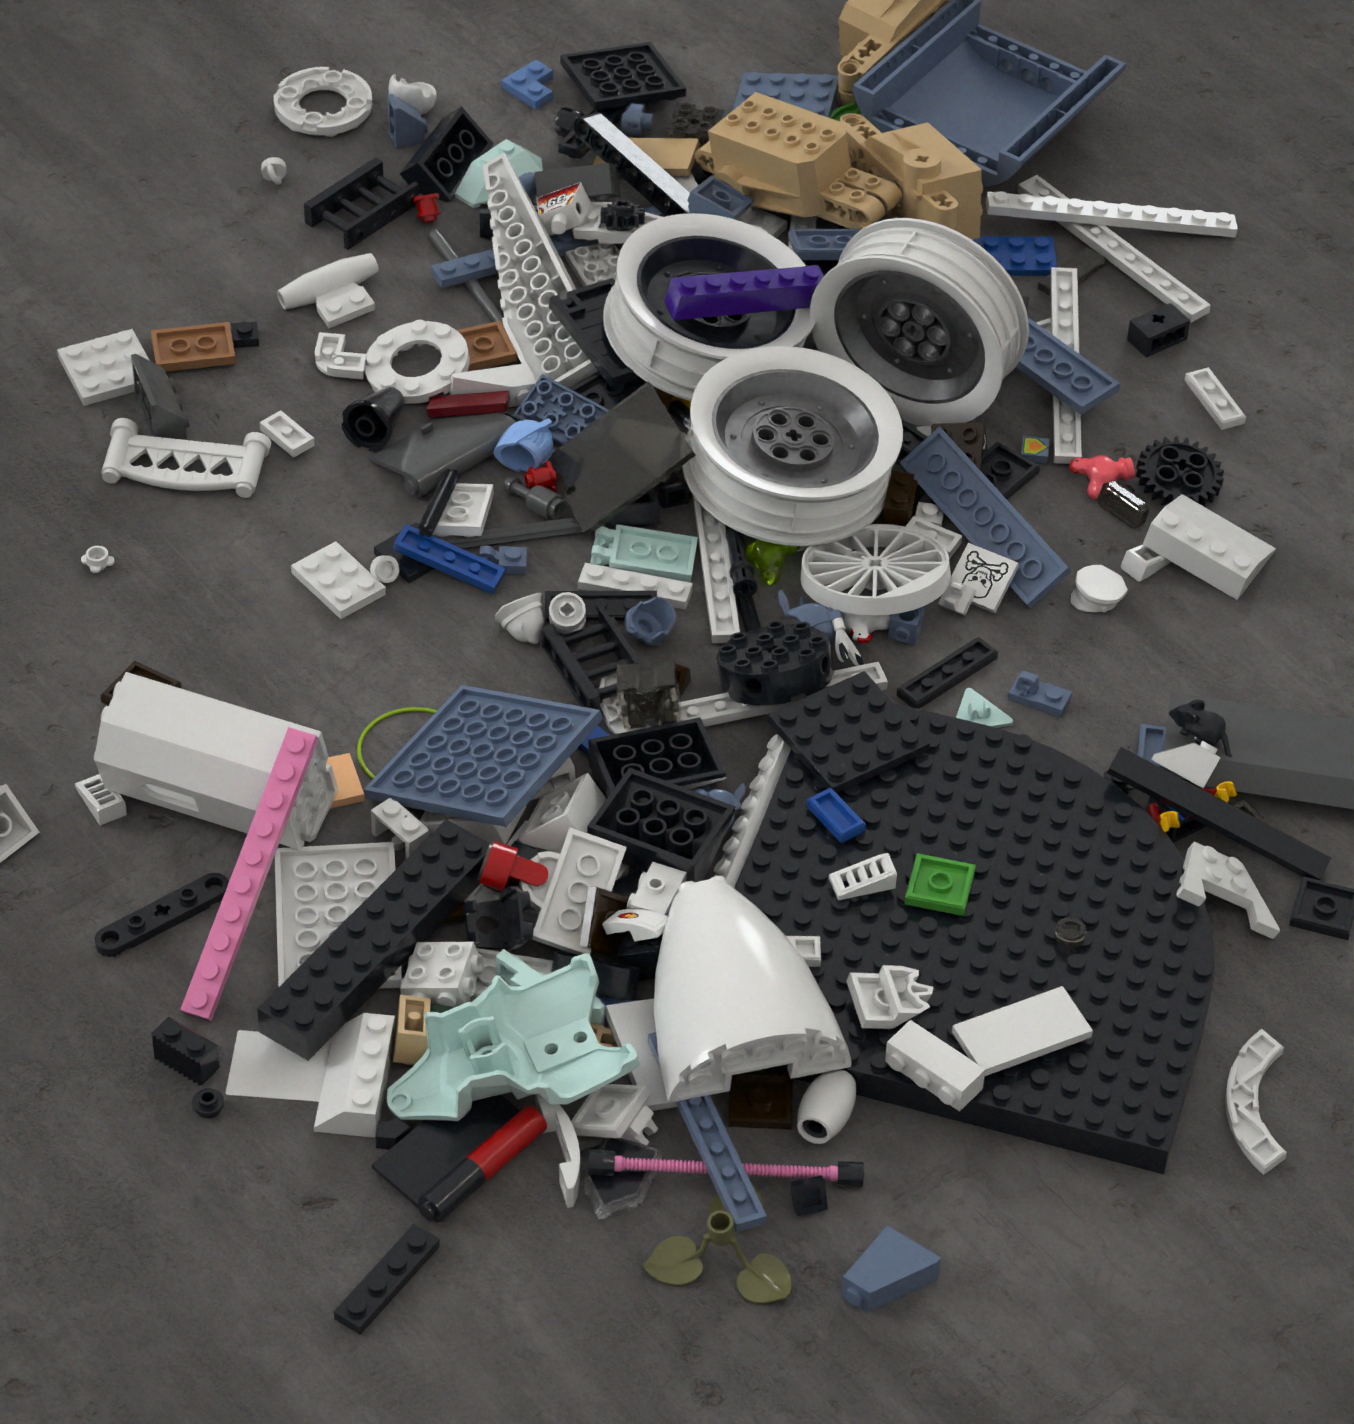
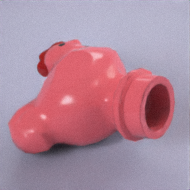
(1102, 470)

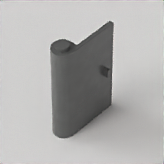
(440, 445)

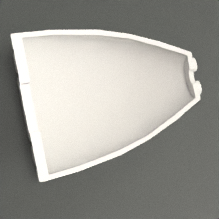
(735, 997)

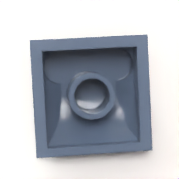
(718, 199)

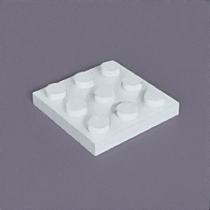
(102, 366)

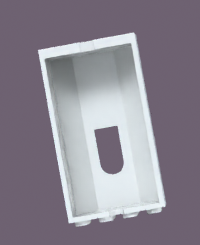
(204, 757)

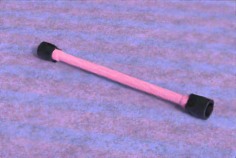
(606, 1162)

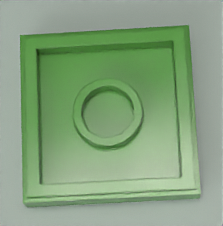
(940, 884)

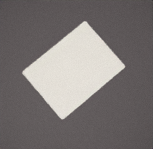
(272, 1071)

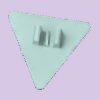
(980, 710)

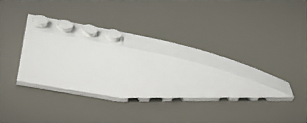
(528, 277)

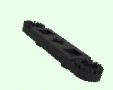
(147, 923)

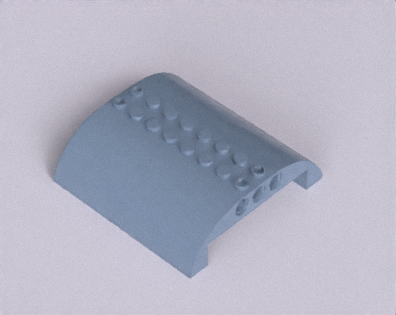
(979, 90)

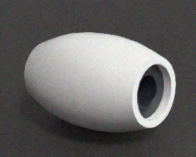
(826, 1106)

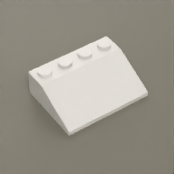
(1207, 545)

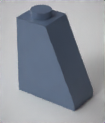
(889, 1271)

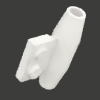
(333, 290)

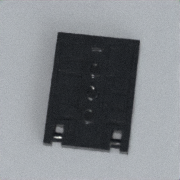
(583, 319)

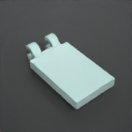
(645, 551)

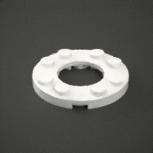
(320, 78)
(401, 338)

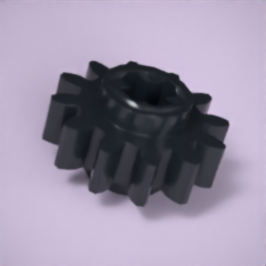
(622, 215)

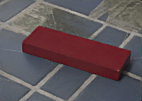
(468, 404)

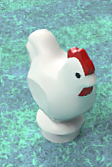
(862, 625)

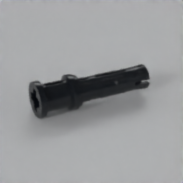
(741, 569)

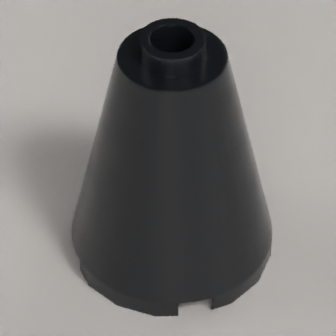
(373, 418)

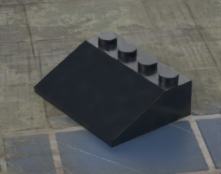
(671, 752)
(662, 824)

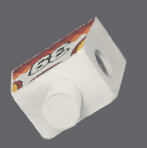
(563, 208)

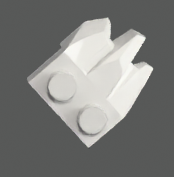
(888, 997)

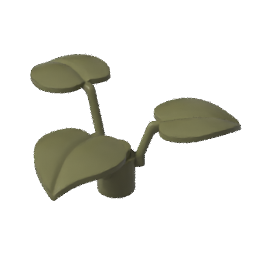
(678, 1262)

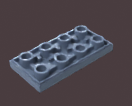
(563, 406)

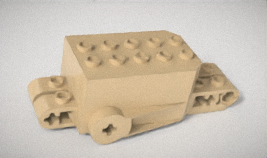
(874, 30)
(794, 164)
(929, 170)

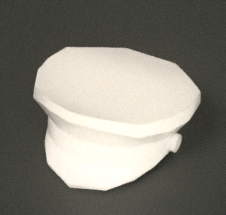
(1097, 589)

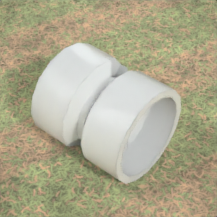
(567, 613)

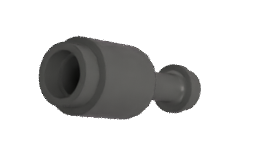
(538, 499)

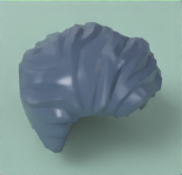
(650, 621)

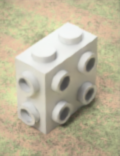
(443, 972)

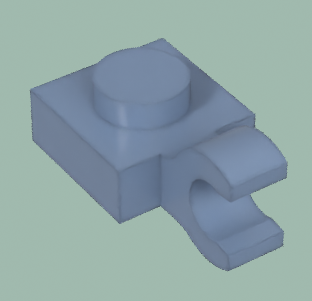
(511, 558)

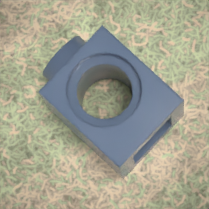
(907, 626)

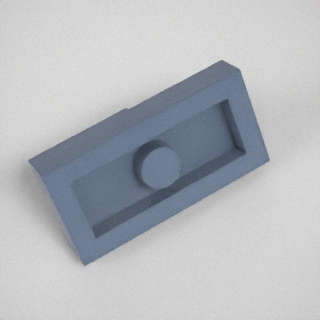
(1039, 695)

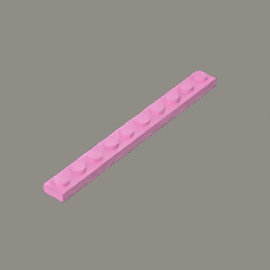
(249, 874)

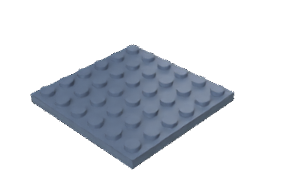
(483, 755)

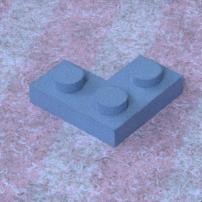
(527, 84)

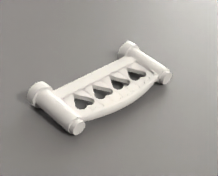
(128, 446)

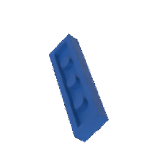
(449, 559)

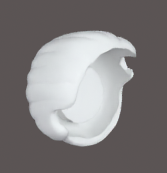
(417, 94)

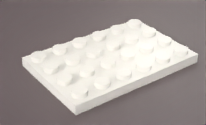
(320, 891)

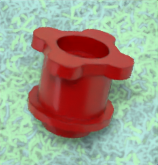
(427, 207)
(541, 476)

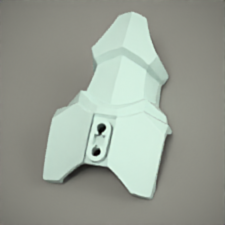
(507, 1046)

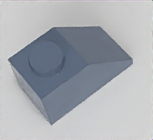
(405, 123)

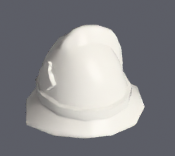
(523, 618)

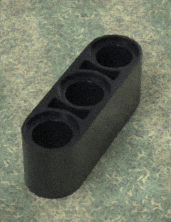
(614, 978)

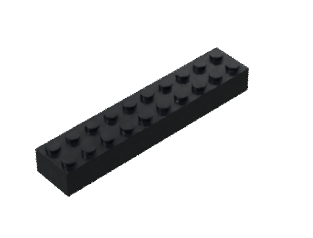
(373, 941)

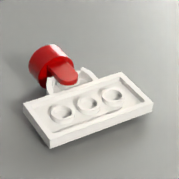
(556, 882)

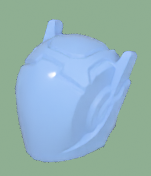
(525, 445)

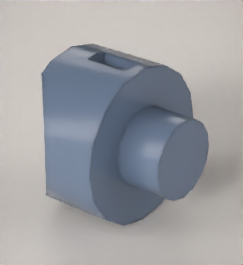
(636, 120)

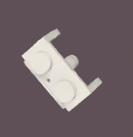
(407, 828)

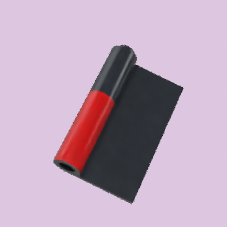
(450, 1160)

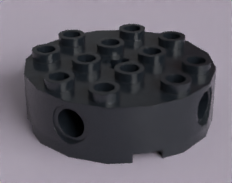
(775, 663)

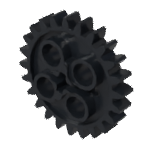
(1179, 469)

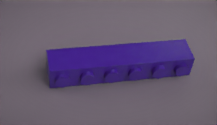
(742, 292)

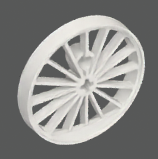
(918, 569)

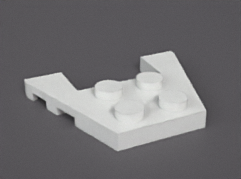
(1227, 879)

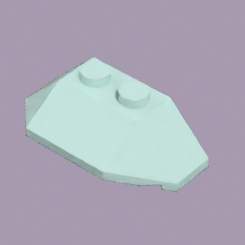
(472, 187)

